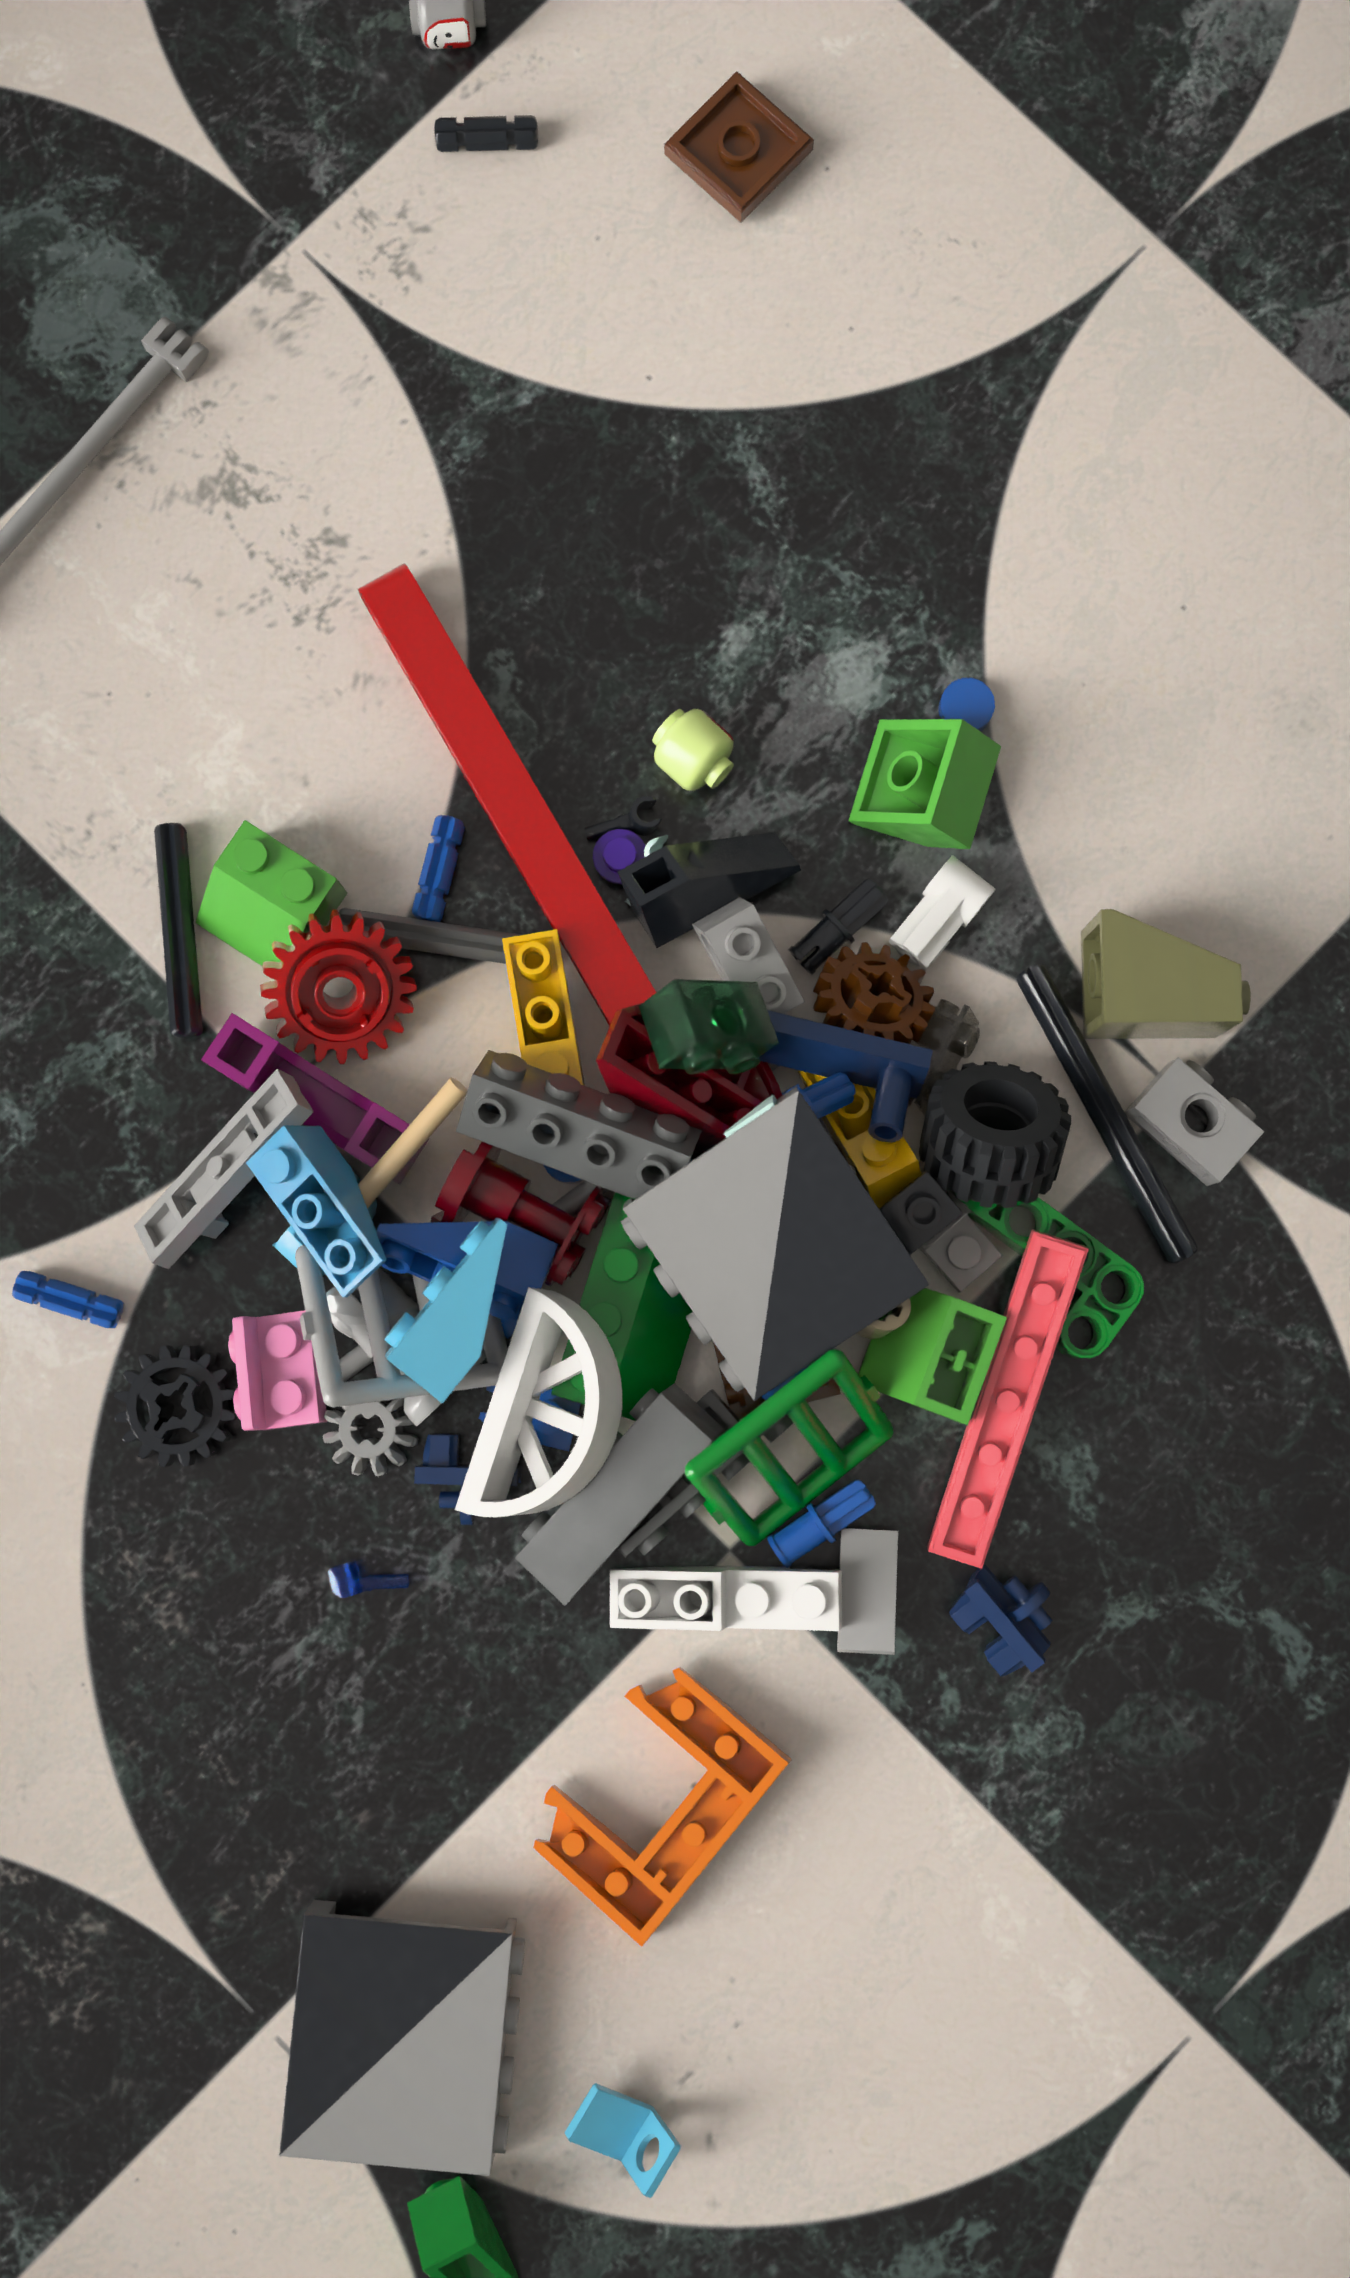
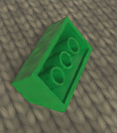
(634, 1313)

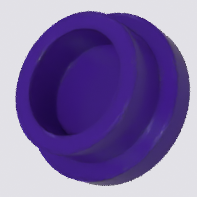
(615, 852)

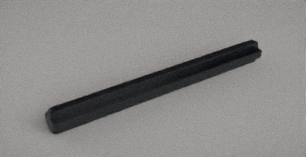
(1106, 1113)

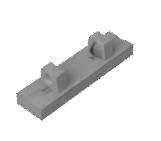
(219, 1172)

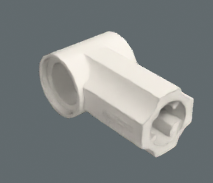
(947, 904)

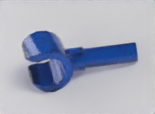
(346, 1580)

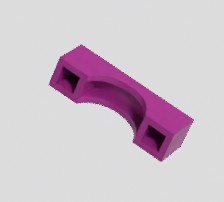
(344, 1114)

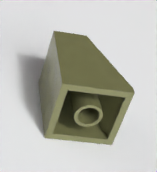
(1155, 983)

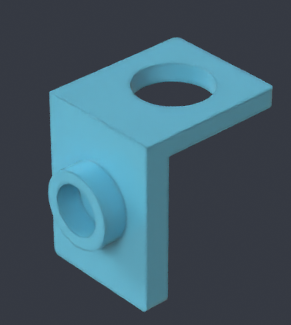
(622, 2130)

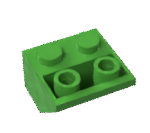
(936, 1355)

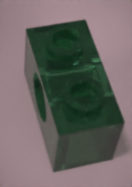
(708, 1025)

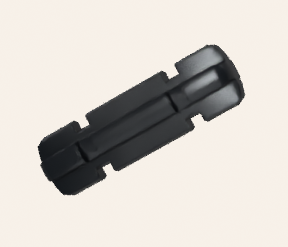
(486, 133)

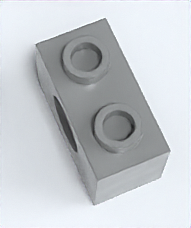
(1162, 1117)

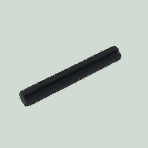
(178, 930)

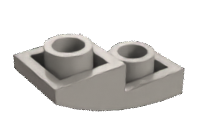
(868, 1591)

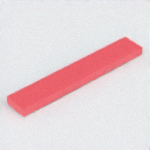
(1007, 1399)

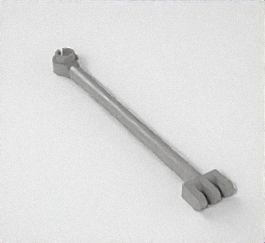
(169, 354)

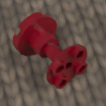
(494, 1191)

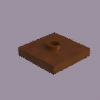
(738, 146)

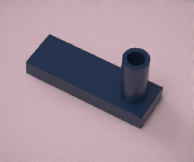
(868, 1060)

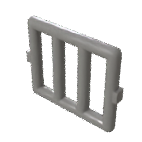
(389, 1384)

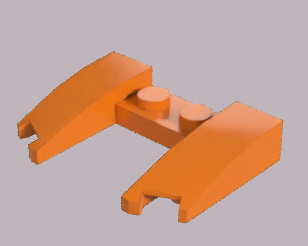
(646, 1887)

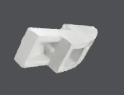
(726, 1598)

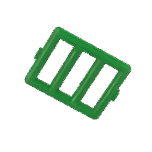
(746, 1438)

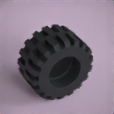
(994, 1134)

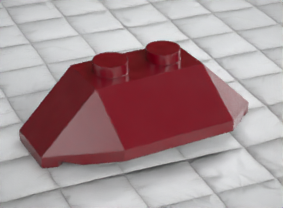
(704, 1100)

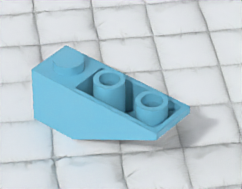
(450, 1329)

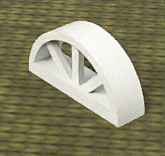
(516, 1402)

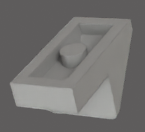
(961, 1250)

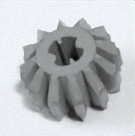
(371, 1448)

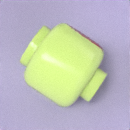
(693, 749)

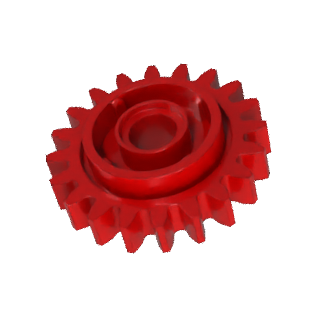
(330, 954)

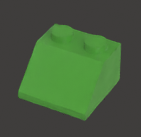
(926, 781)
(262, 890)

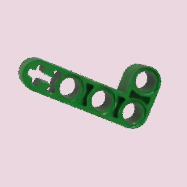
(1100, 1260)

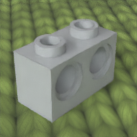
(746, 953)

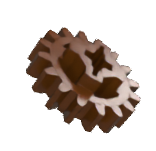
(874, 994)

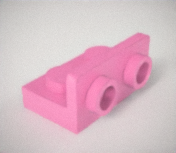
(274, 1373)

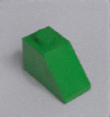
(457, 2234)

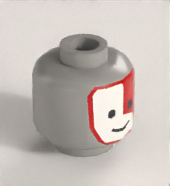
(447, 22)

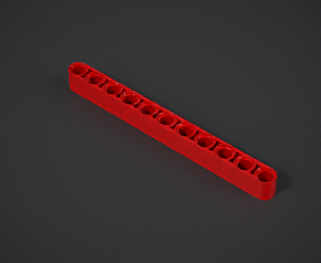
(506, 792)

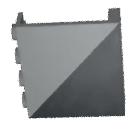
(773, 1246)
(401, 2042)

